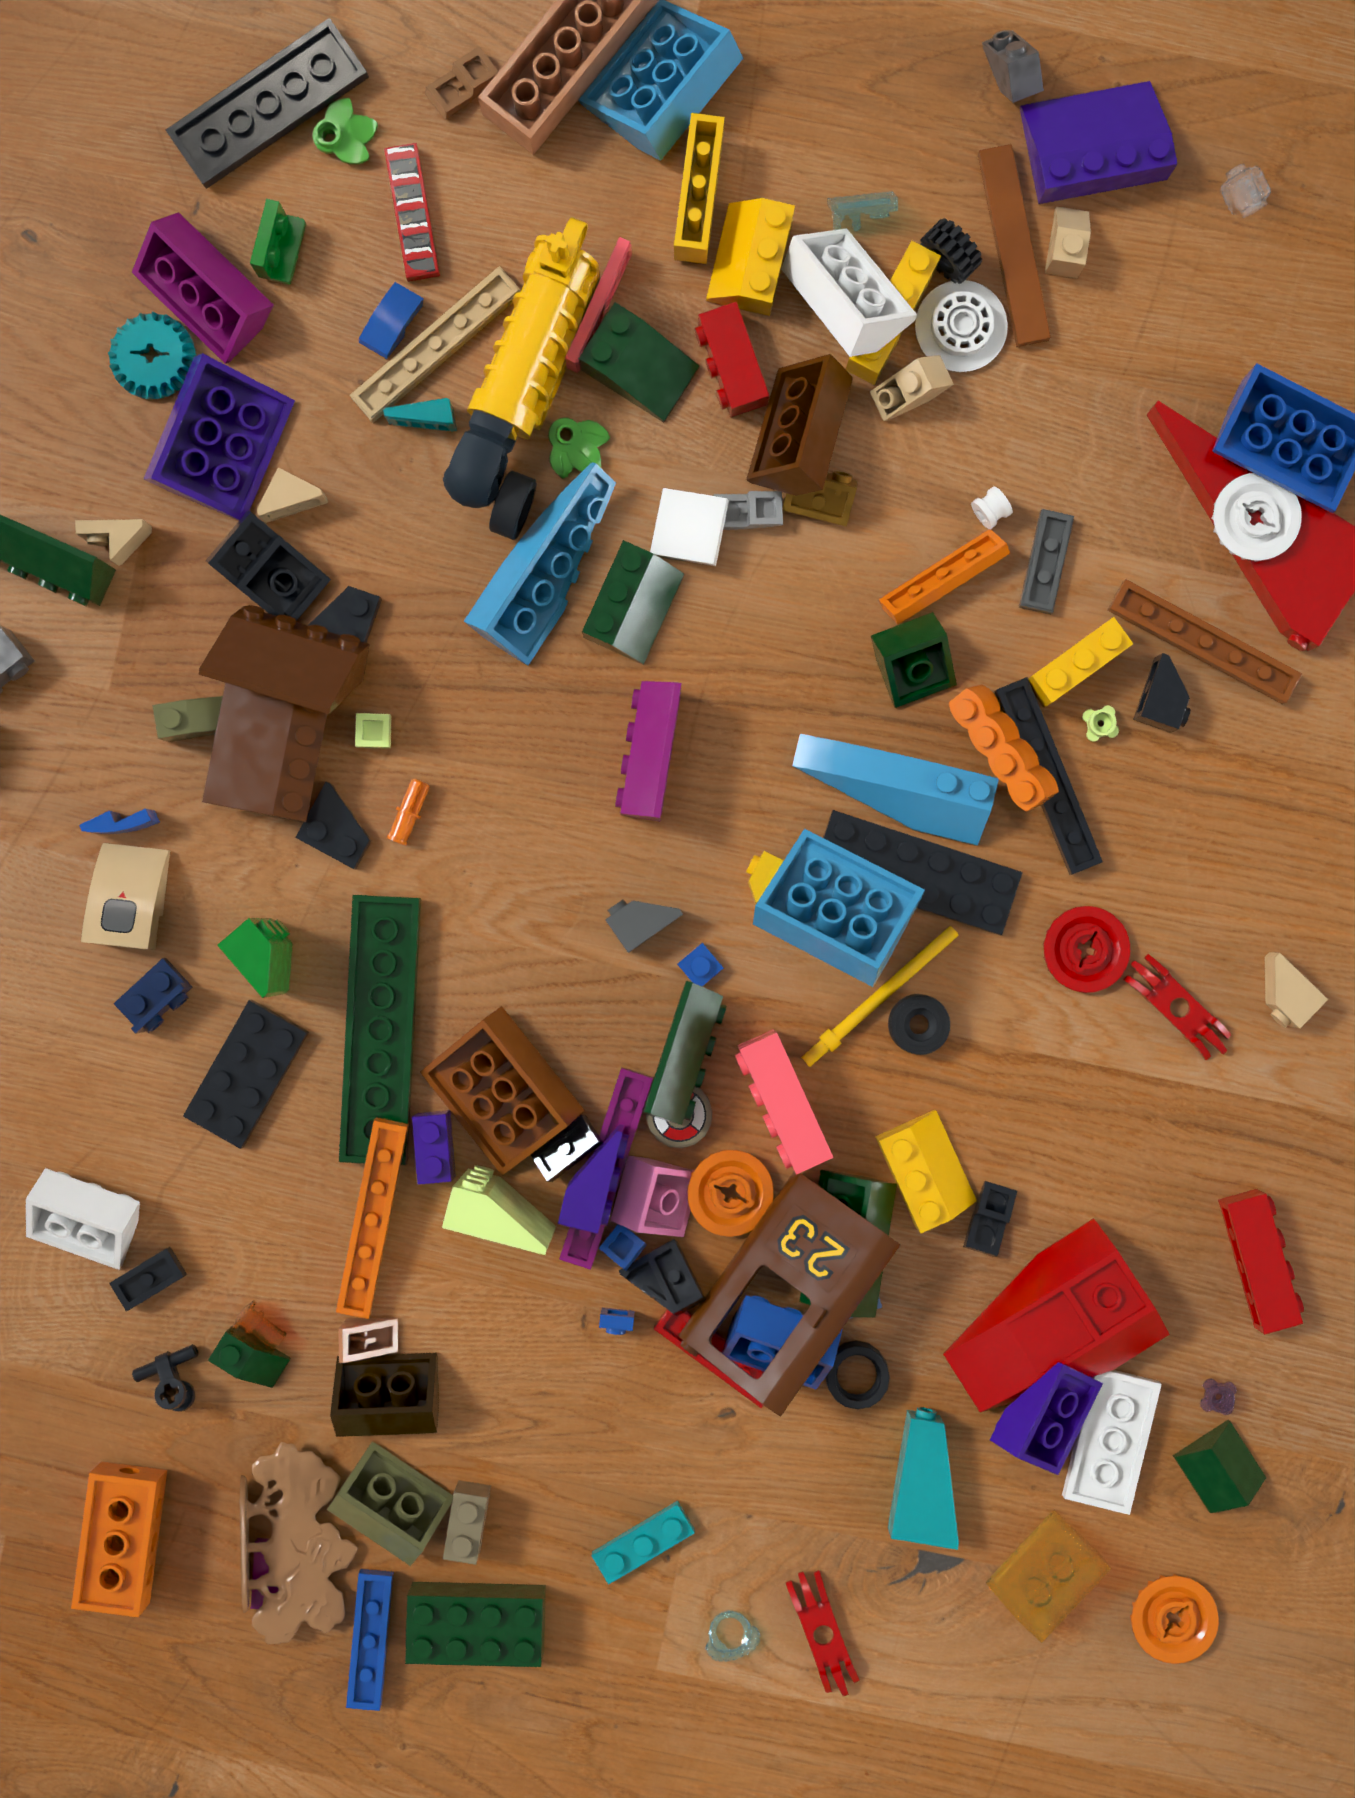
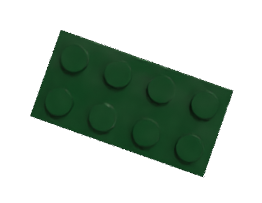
(475, 1624)

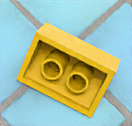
(751, 254)
(926, 1171)

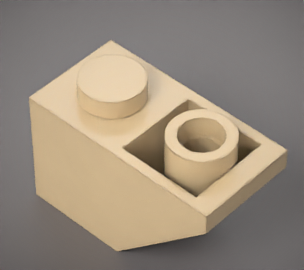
(911, 386)

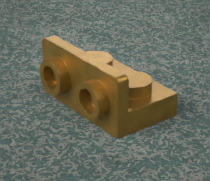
(830, 504)

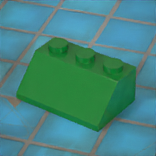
(261, 954)

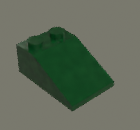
(637, 363)

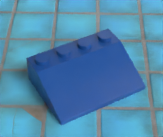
(1290, 437)

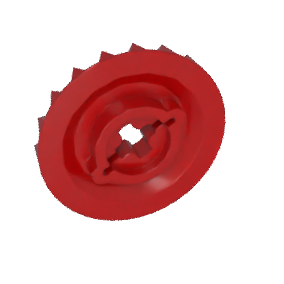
(1108, 941)

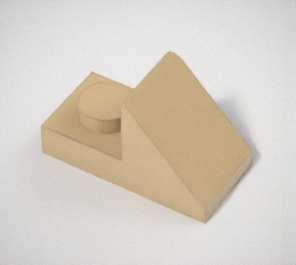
(123, 535)

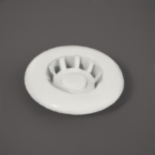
(962, 325)

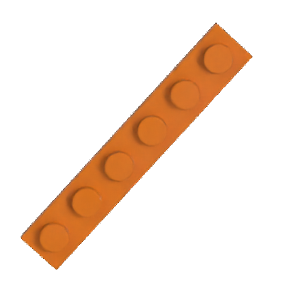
(372, 1217)

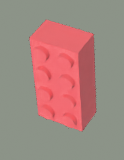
(785, 1102)

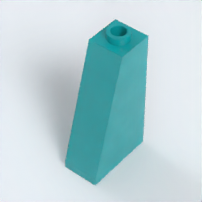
(923, 1489)

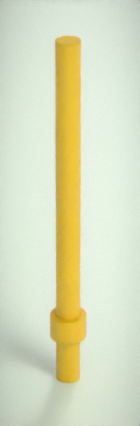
(831, 1038)

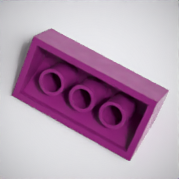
(201, 286)
(650, 750)

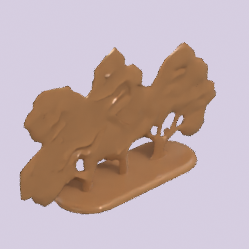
(300, 1549)

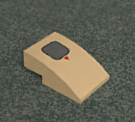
(126, 896)

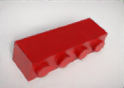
(1261, 1261)

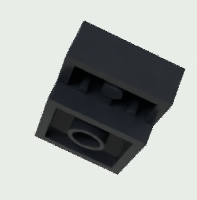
(267, 568)

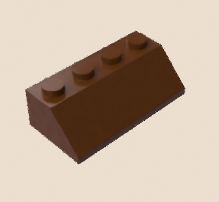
(801, 426)

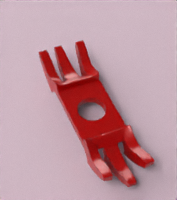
(1162, 995)
(816, 1615)

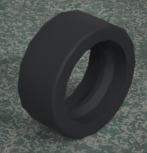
(512, 505)
(878, 1390)

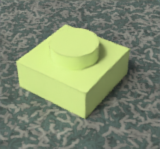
(373, 730)

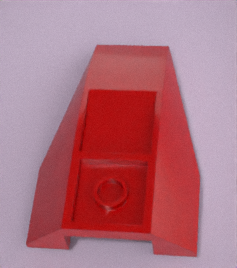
(1066, 1307)

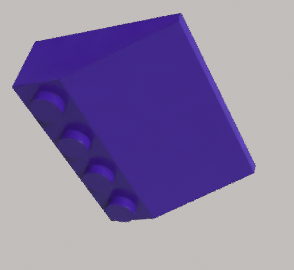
(1097, 142)
(219, 438)

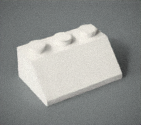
(81, 1218)

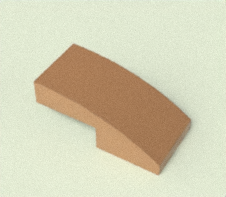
(462, 84)

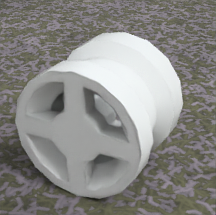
(992, 507)

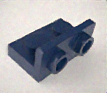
(153, 996)

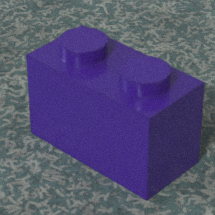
(433, 1147)

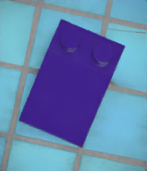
(1047, 1417)

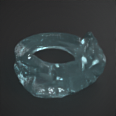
(719, 1651)

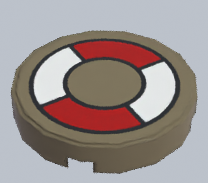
(690, 1131)

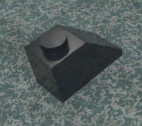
(1163, 697)

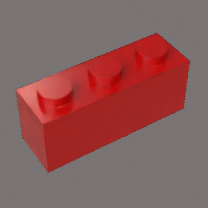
(731, 360)

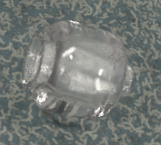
(1245, 190)

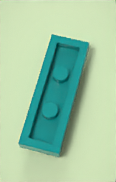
(643, 1542)

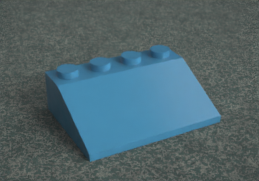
(662, 77)
(837, 907)

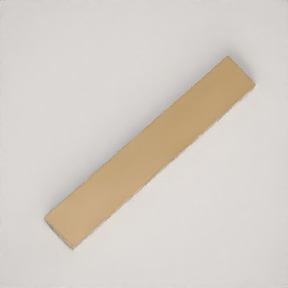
(435, 344)

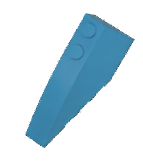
(535, 577)
(905, 788)

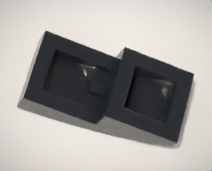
(990, 1218)

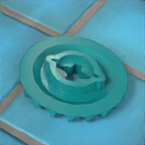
(165, 372)

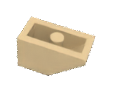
(1068, 242)
(1289, 992)

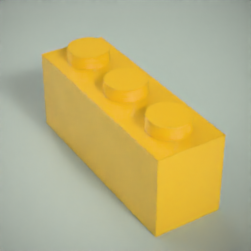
(1079, 662)

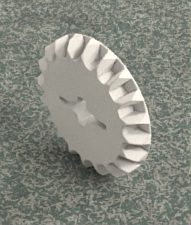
(1279, 515)

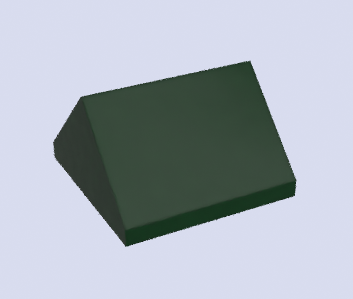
(1221, 1469)

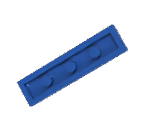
(369, 1639)

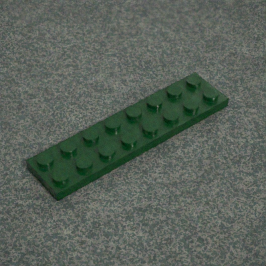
(379, 1019)

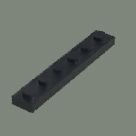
(1063, 809)

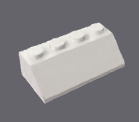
(847, 290)

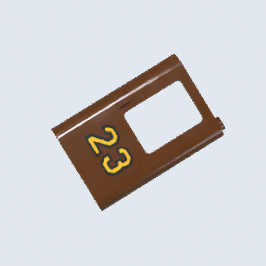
(819, 1251)

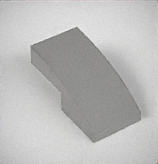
(753, 510)

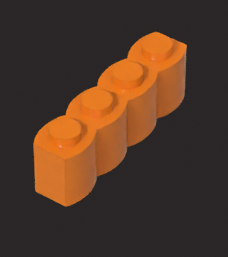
(999, 739)

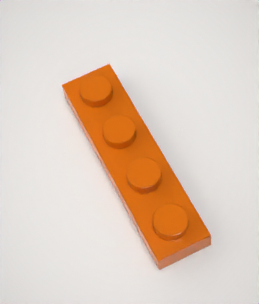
(944, 576)

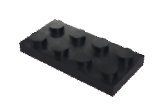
(245, 1074)

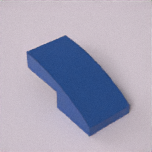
(390, 320)
(112, 823)

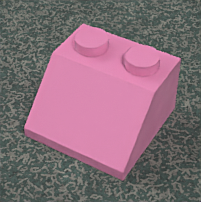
(653, 1197)

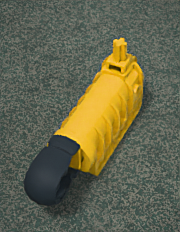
(525, 363)

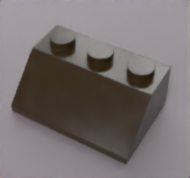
(386, 1395)

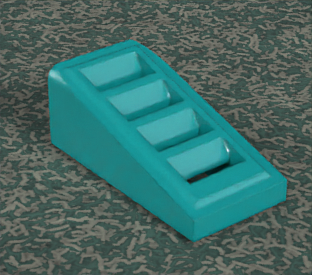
(430, 414)

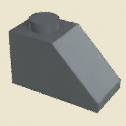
(639, 921)

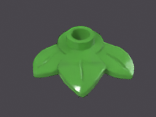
(350, 132)
(581, 447)

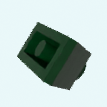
(248, 1358)

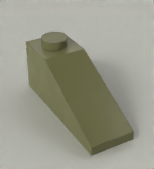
(187, 718)

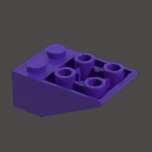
(585, 1197)

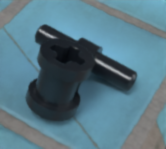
(166, 1368)

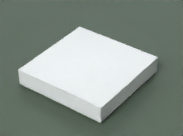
(689, 526)

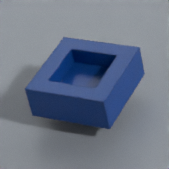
(700, 965)
(622, 1246)
(616, 1320)

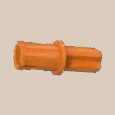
(408, 812)

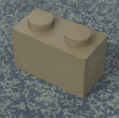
(467, 1522)

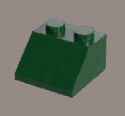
(914, 659)

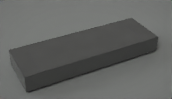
(1046, 561)

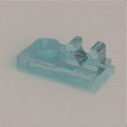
(875, 204)

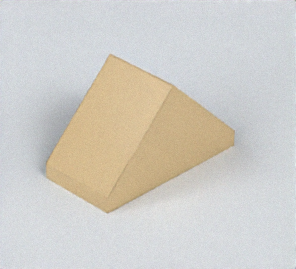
(288, 496)

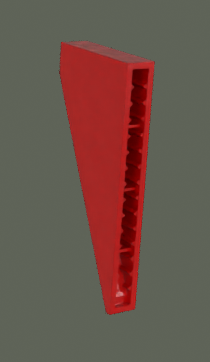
(1305, 583)

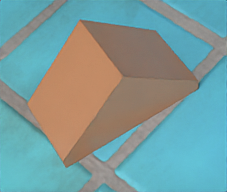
(367, 1338)

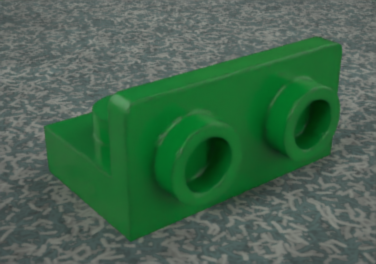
(277, 244)

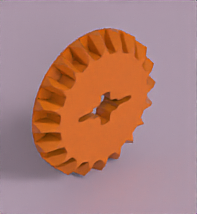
(735, 1215)
(1175, 1641)

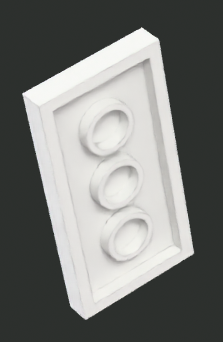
(1112, 1442)

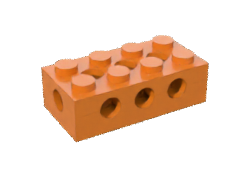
(101, 1551)

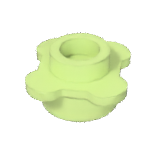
(1107, 715)

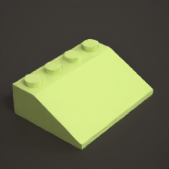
(495, 1211)

